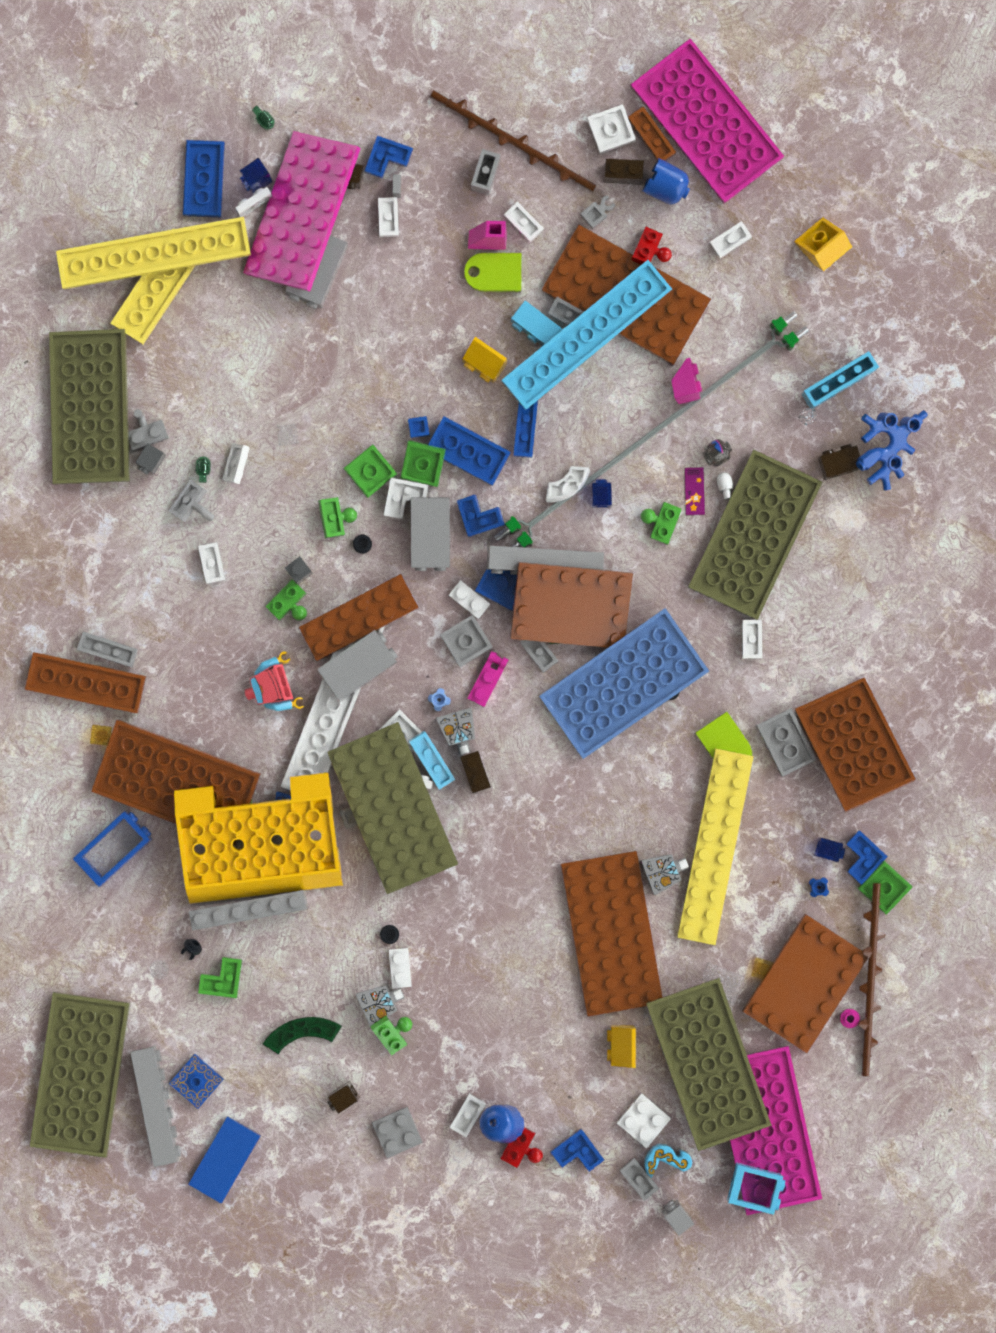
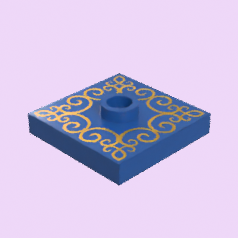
(196, 1081)

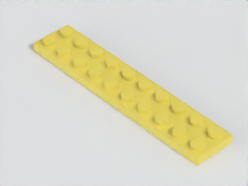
(153, 253)
(715, 846)

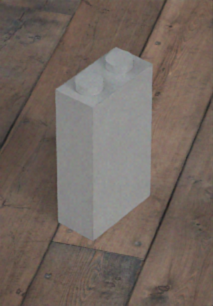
(325, 275)
(430, 533)
(358, 665)

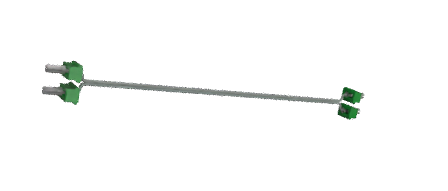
(777, 326)

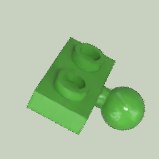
(332, 517)
(664, 522)
(287, 600)
(390, 1034)

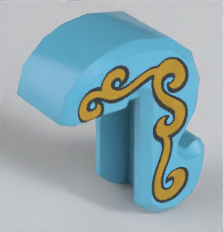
(665, 1153)

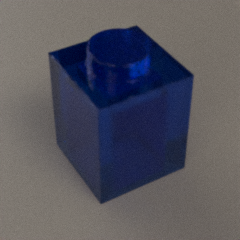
(601, 494)
(829, 850)

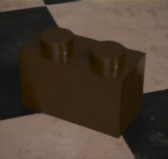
(624, 171)
(839, 462)
(475, 772)
(343, 1097)

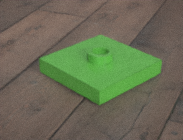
(423, 463)
(370, 471)
(892, 887)

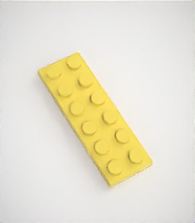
(149, 302)

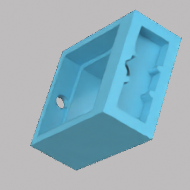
(736, 1184)

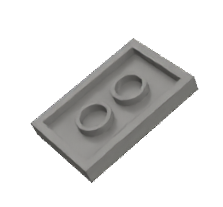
(786, 742)

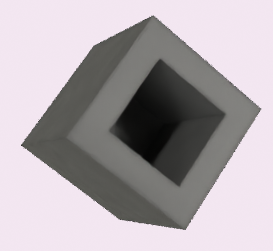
(150, 459)
(298, 570)

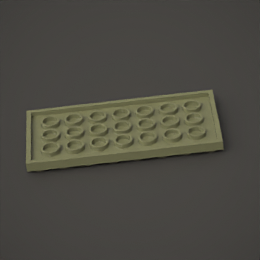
(89, 406)
(755, 534)
(392, 808)
(708, 1064)
(79, 1074)

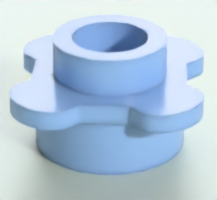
(439, 694)

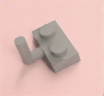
(147, 433)
(188, 501)

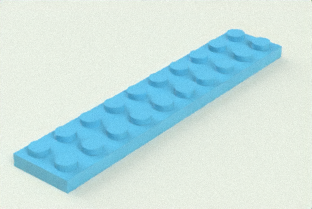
(586, 335)

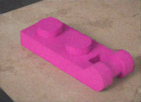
(487, 679)

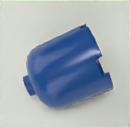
(667, 183)
(508, 1123)

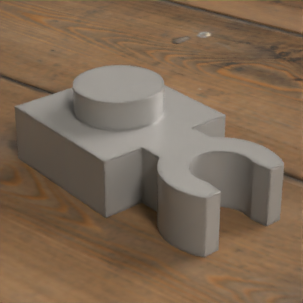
(596, 213)

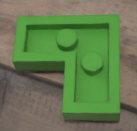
(225, 984)

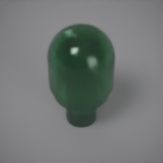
(264, 118)
(203, 468)

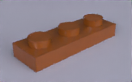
(651, 134)

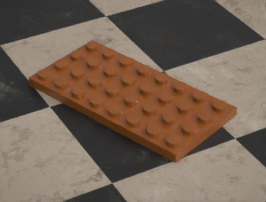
(595, 266)
(148, 768)
(611, 933)

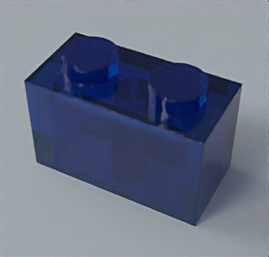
(255, 176)

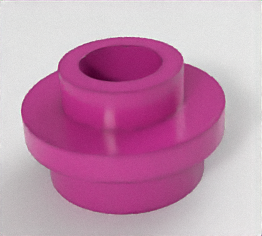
(843, 1018)

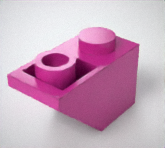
(488, 236)
(685, 383)

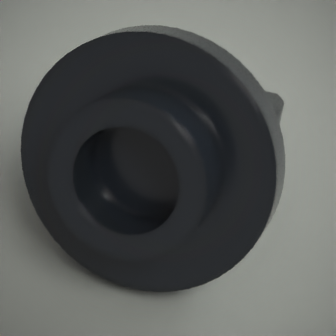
(192, 947)

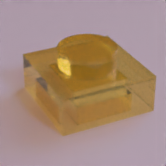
(100, 734)
(760, 967)

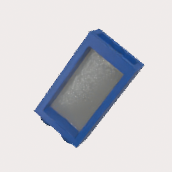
(113, 848)

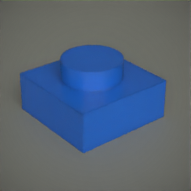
(418, 427)

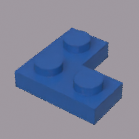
(385, 151)
(477, 521)
(869, 857)
(580, 1146)

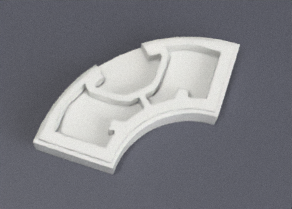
(567, 485)

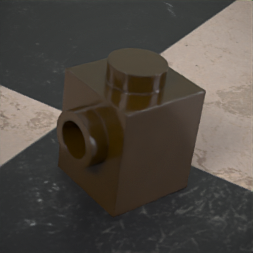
(356, 177)

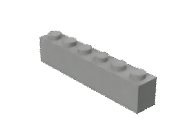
(507, 558)
(248, 910)
(155, 1106)

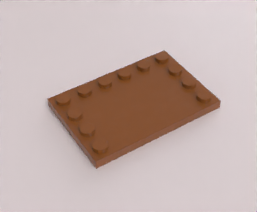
(570, 604)
(854, 745)
(805, 983)

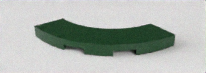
(301, 1028)

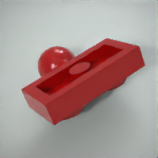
(648, 247)
(518, 1148)

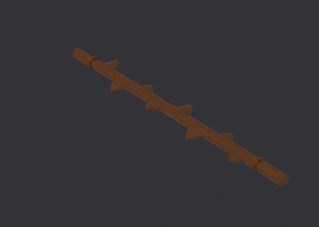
(504, 138)
(873, 970)

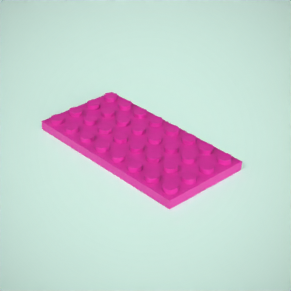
(707, 121)
(301, 210)
(782, 1146)

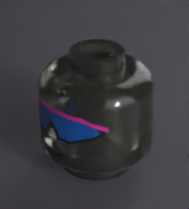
(717, 452)

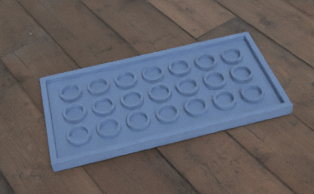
(624, 683)

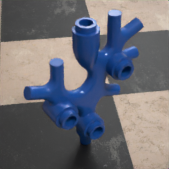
(888, 456)

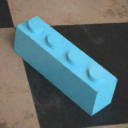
(534, 324)
(840, 380)

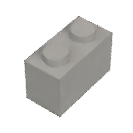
(485, 172)
(677, 1216)

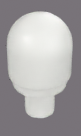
(725, 485)

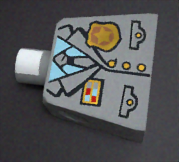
(458, 729)
(663, 871)
(379, 1002)

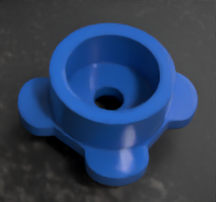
(820, 882)

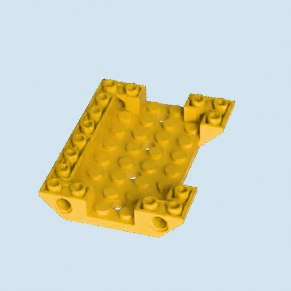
(260, 865)

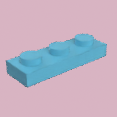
(431, 760)

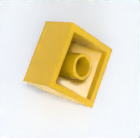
(823, 243)
(484, 360)
(622, 1046)

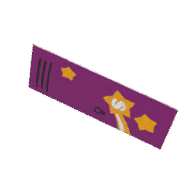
(694, 491)

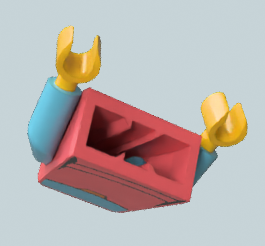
(271, 686)

